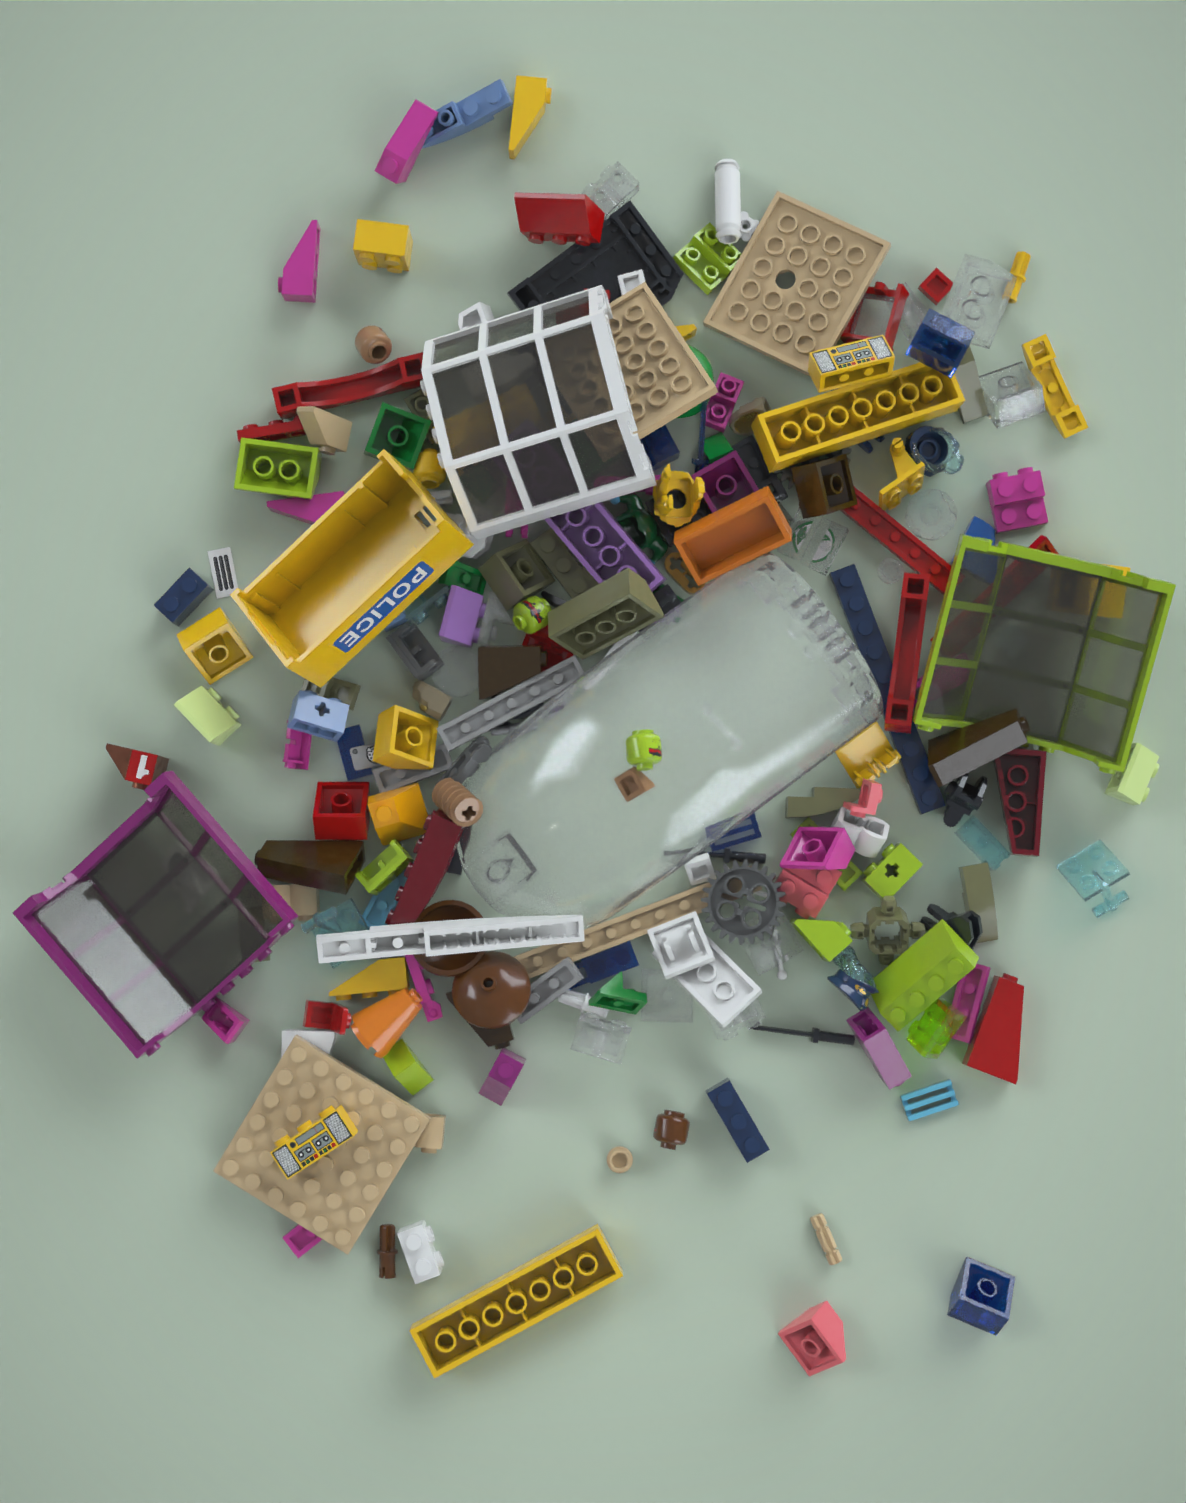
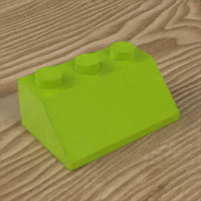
(277, 468)

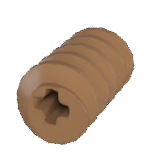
(457, 802)

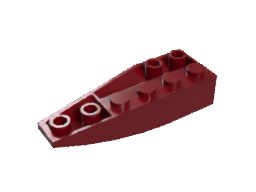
(429, 868)

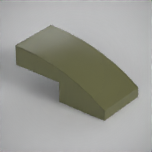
(335, 688)

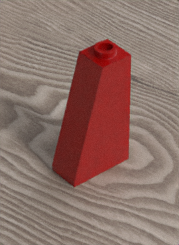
(998, 1031)

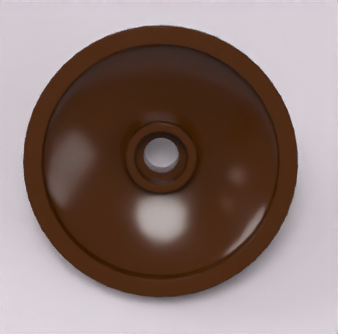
(450, 964)
(502, 1001)

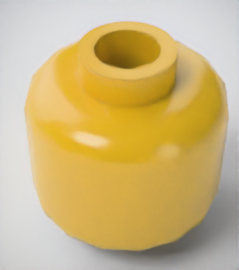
(428, 469)

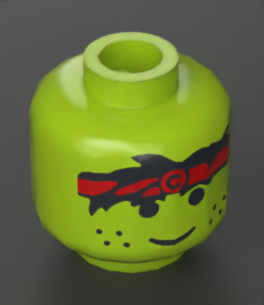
(531, 614)
(643, 749)

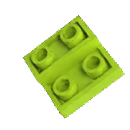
(707, 259)

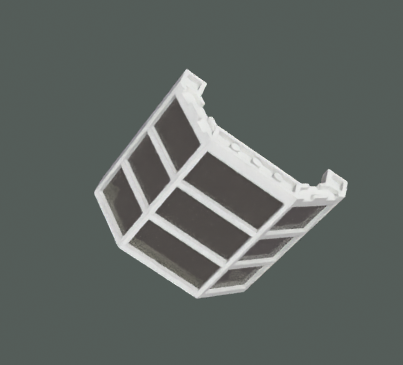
(533, 414)

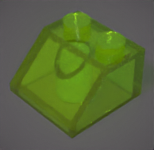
(935, 1028)

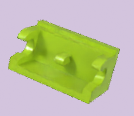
(384, 868)

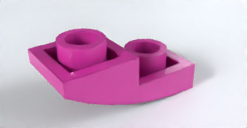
(722, 403)

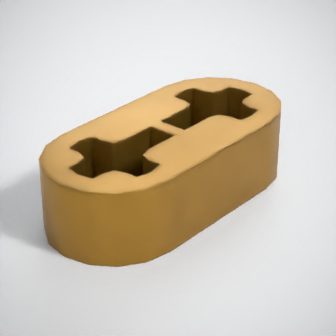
(680, 577)

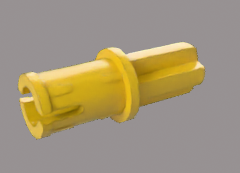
(1019, 270)

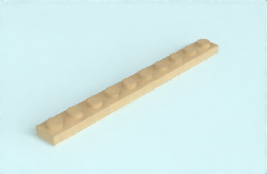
(621, 928)

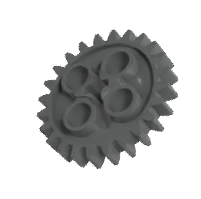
(751, 879)

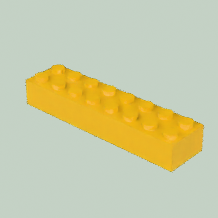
(854, 415)
(516, 1301)

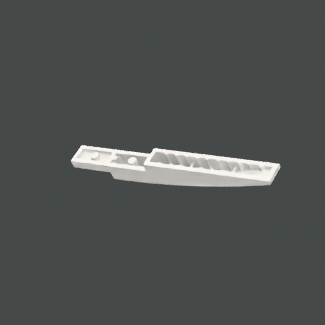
(450, 937)

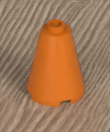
(386, 1020)

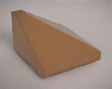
(633, 783)

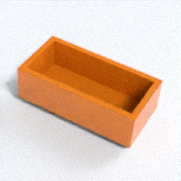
(733, 536)

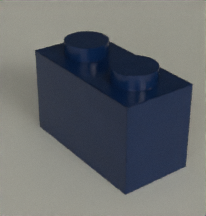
(183, 597)

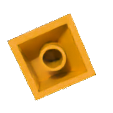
(398, 813)

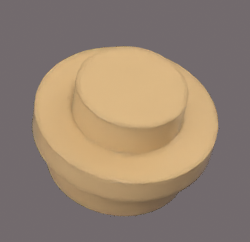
(619, 1159)

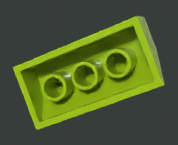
(922, 974)

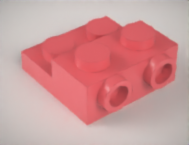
(807, 888)

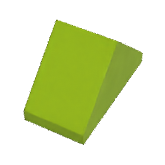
(407, 1067)

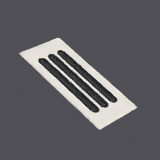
(223, 571)

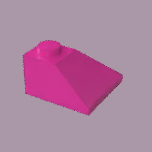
(819, 849)

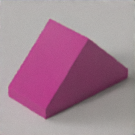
(225, 1021)

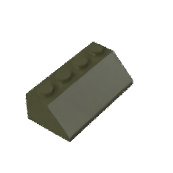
(604, 614)

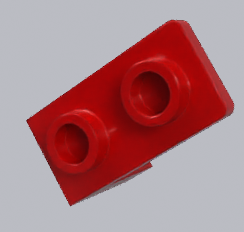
(326, 1016)

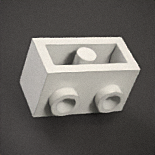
(420, 1251)

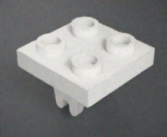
(681, 945)

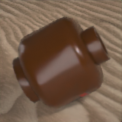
(671, 1129)

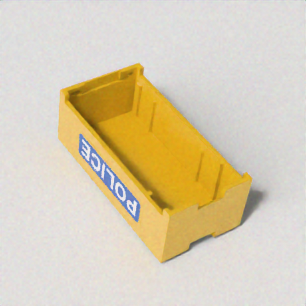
(352, 572)

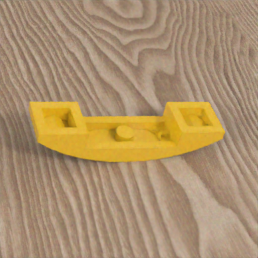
(1057, 399)

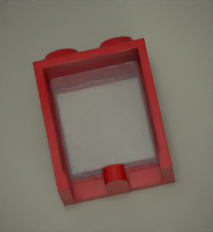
(877, 314)

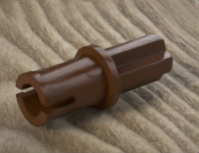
(387, 1251)

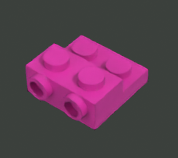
(1017, 500)

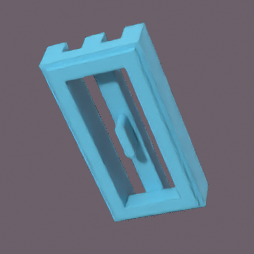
(908, 1107)

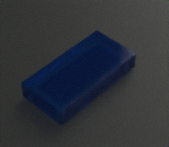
(352, 738)

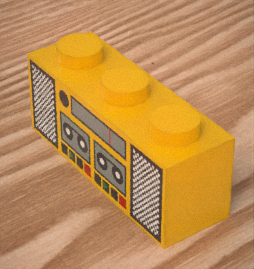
(851, 363)
(313, 1140)

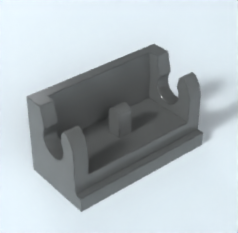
(415, 651)

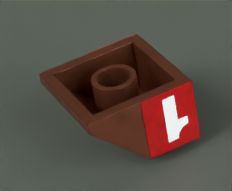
(137, 765)

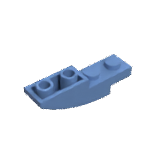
(468, 114)

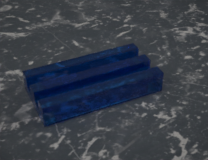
(754, 826)

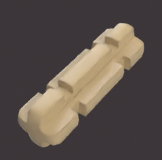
(826, 1239)

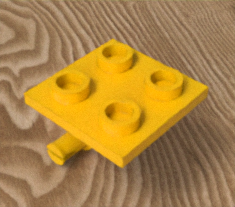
(908, 480)

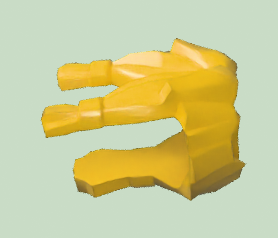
(680, 481)

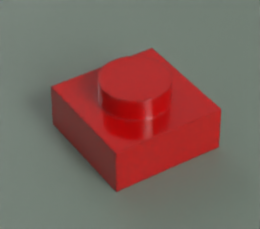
(936, 286)

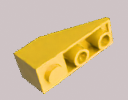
(382, 975)

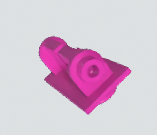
(298, 751)

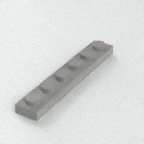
(509, 704)

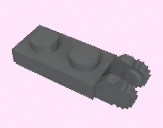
(469, 760)

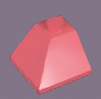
(816, 1338)

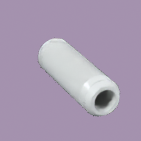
(727, 201)

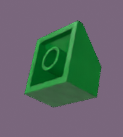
(398, 434)

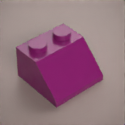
(725, 482)

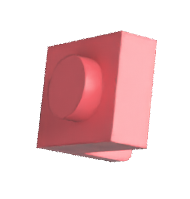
(869, 798)

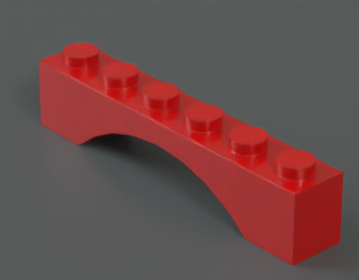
(386, 379)
(907, 653)

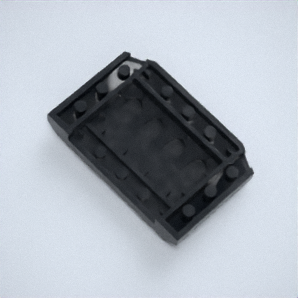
(624, 247)

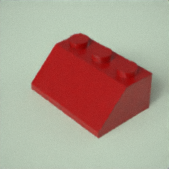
(559, 218)

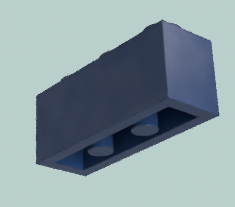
(737, 1120)

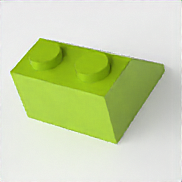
(824, 936)

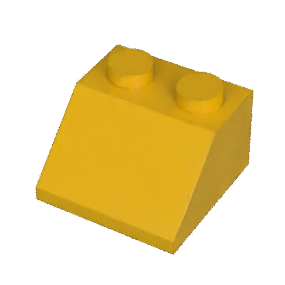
(214, 646)
(405, 739)

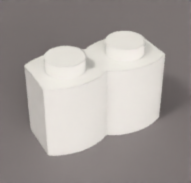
(865, 833)

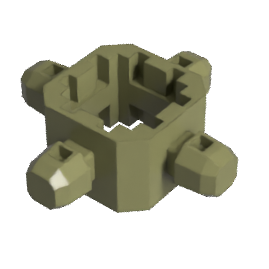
(887, 913)

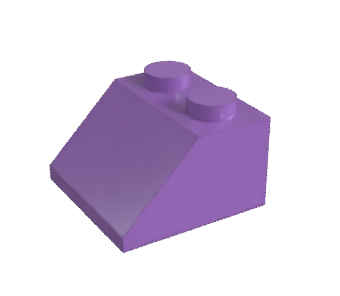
(462, 617)

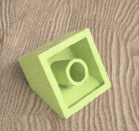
(208, 714)
(1133, 782)

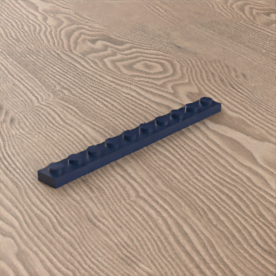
(873, 649)

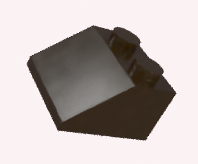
(824, 486)

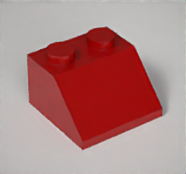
(341, 811)

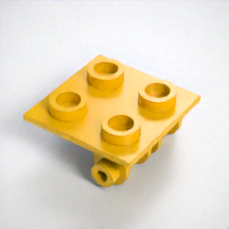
(867, 755)

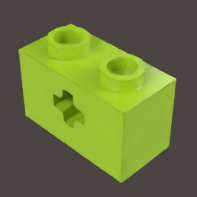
(905, 867)

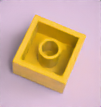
(383, 245)

